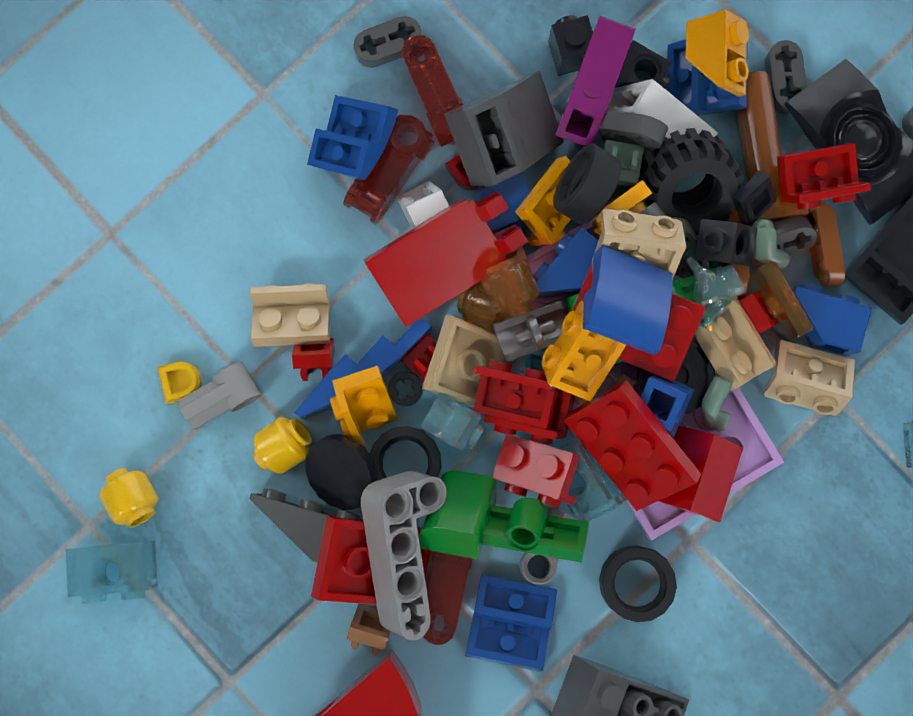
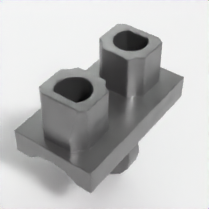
(530, 331)

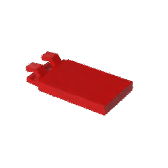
(442, 256)

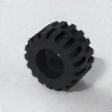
(687, 156)

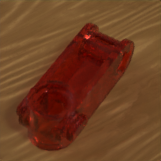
(432, 85)
(391, 170)
(446, 594)

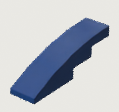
(382, 354)

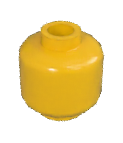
(281, 445)
(129, 497)

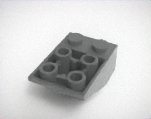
(504, 131)
(603, 691)

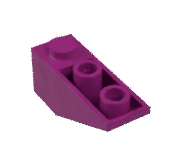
(595, 81)

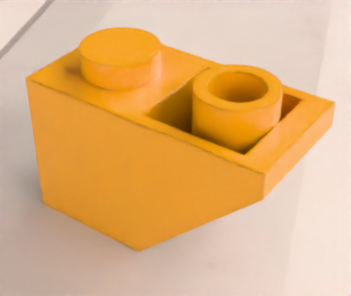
(719, 49)

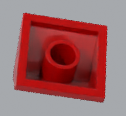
(717, 462)

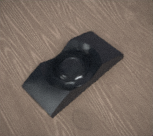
(847, 110)
(886, 265)

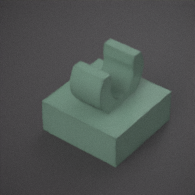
(630, 158)

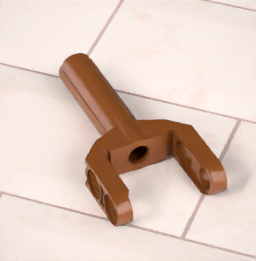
(760, 150)

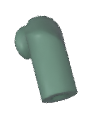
(766, 245)
(712, 403)

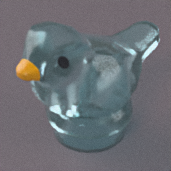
(714, 290)

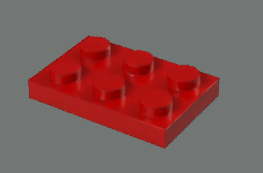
(680, 330)
(632, 446)
(344, 563)

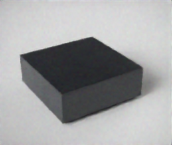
(754, 198)

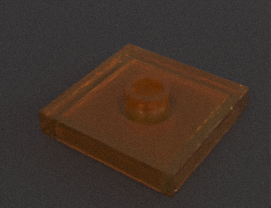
(782, 301)

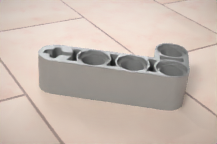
(400, 605)

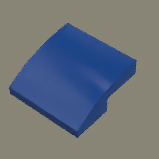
(697, 90)
(353, 137)
(628, 300)
(511, 623)

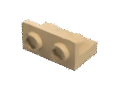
(643, 237)
(290, 315)
(735, 346)
(811, 378)

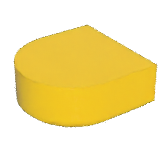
(179, 380)

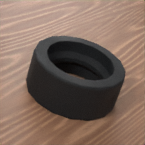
(587, 184)
(406, 433)
(667, 583)

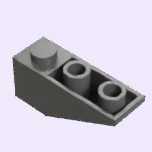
(301, 522)

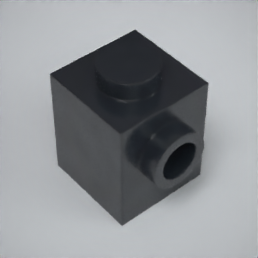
(569, 42)

